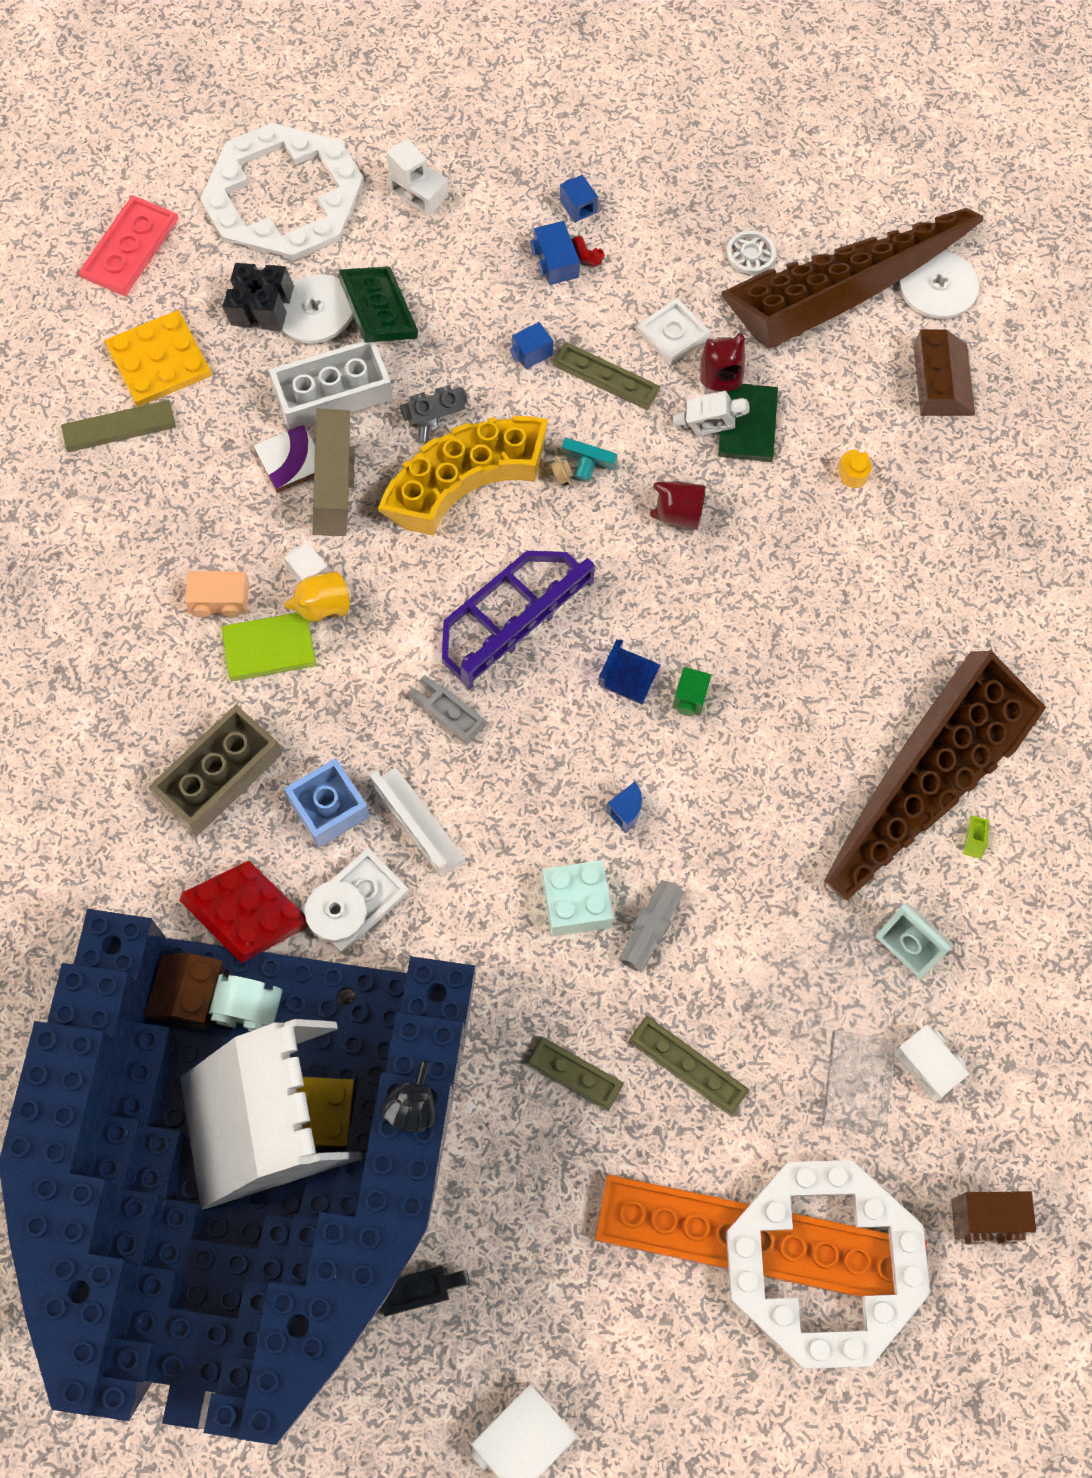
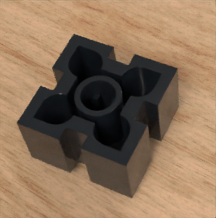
(258, 296)

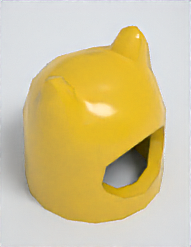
(320, 597)

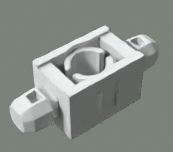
(711, 413)

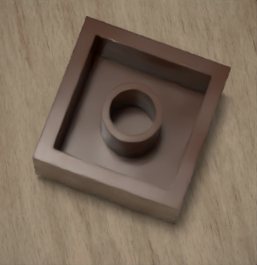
(992, 1215)

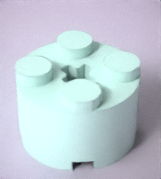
(244, 1002)

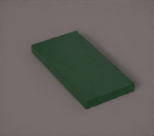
(377, 304)

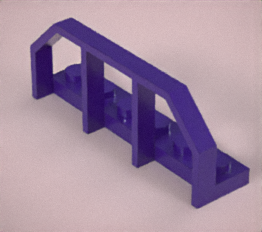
(516, 627)

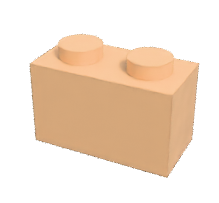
(217, 593)

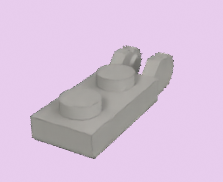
(449, 710)

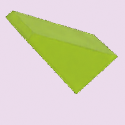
(976, 837)

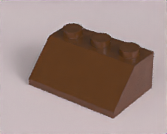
(943, 374)

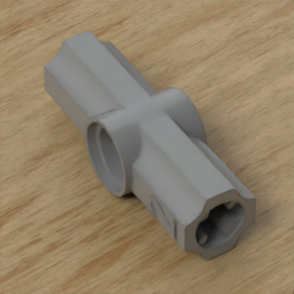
(651, 925)

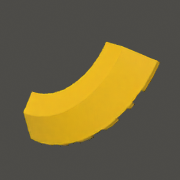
(460, 463)

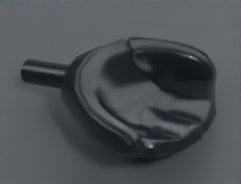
(411, 1104)

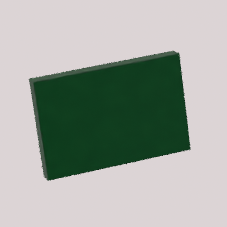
(754, 432)

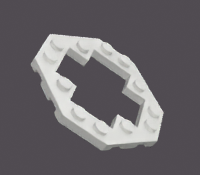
(263, 235)
(781, 1317)

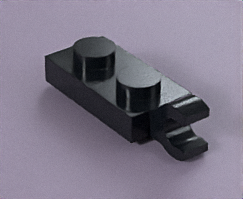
(422, 1290)

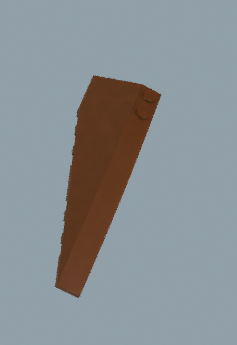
(809, 294)
(957, 742)

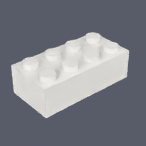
(336, 379)

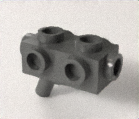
(426, 410)

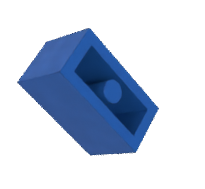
(555, 252)

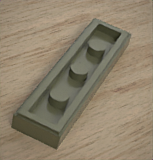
(606, 376)
(118, 426)
(688, 1065)

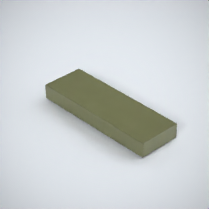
(575, 1073)

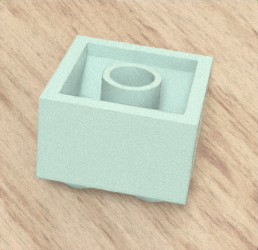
(914, 940)

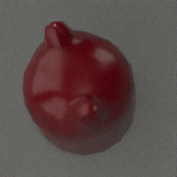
(723, 354)
(679, 503)

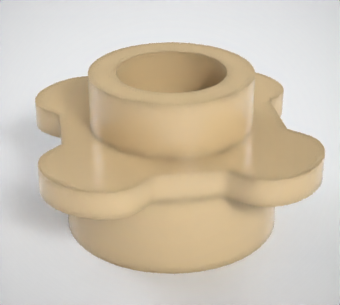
(562, 471)

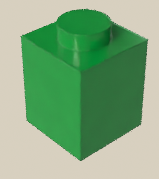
(691, 691)

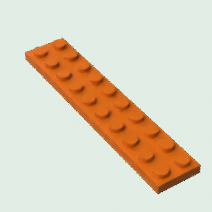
(695, 1229)

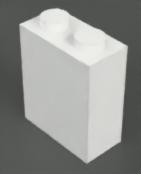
(523, 1438)

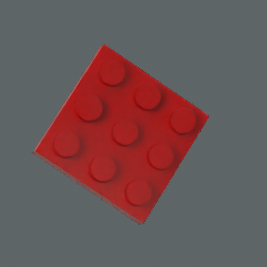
(244, 911)

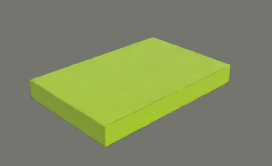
(268, 646)

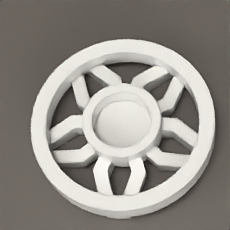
(751, 252)

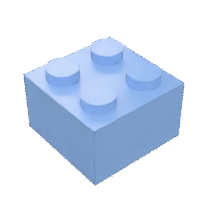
(327, 802)

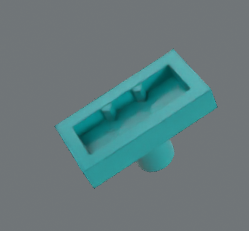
(588, 458)

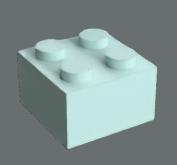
(577, 898)

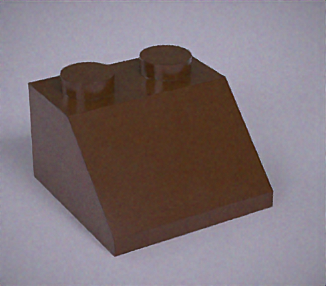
(184, 990)

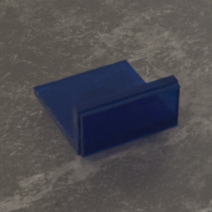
(628, 673)

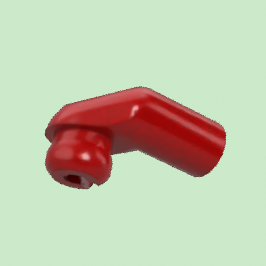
(590, 257)

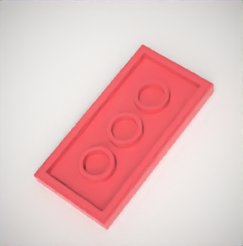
(128, 245)

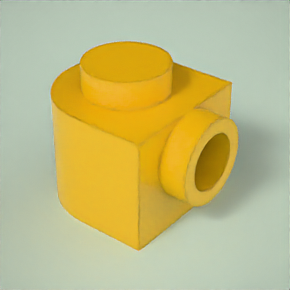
(854, 468)

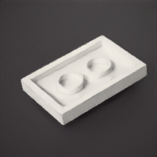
(378, 887)

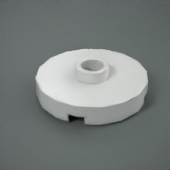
(339, 926)

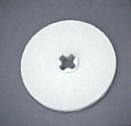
(944, 302)
(327, 322)

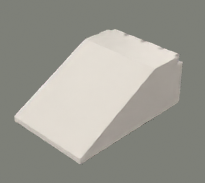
(250, 1118)

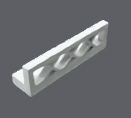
(417, 821)

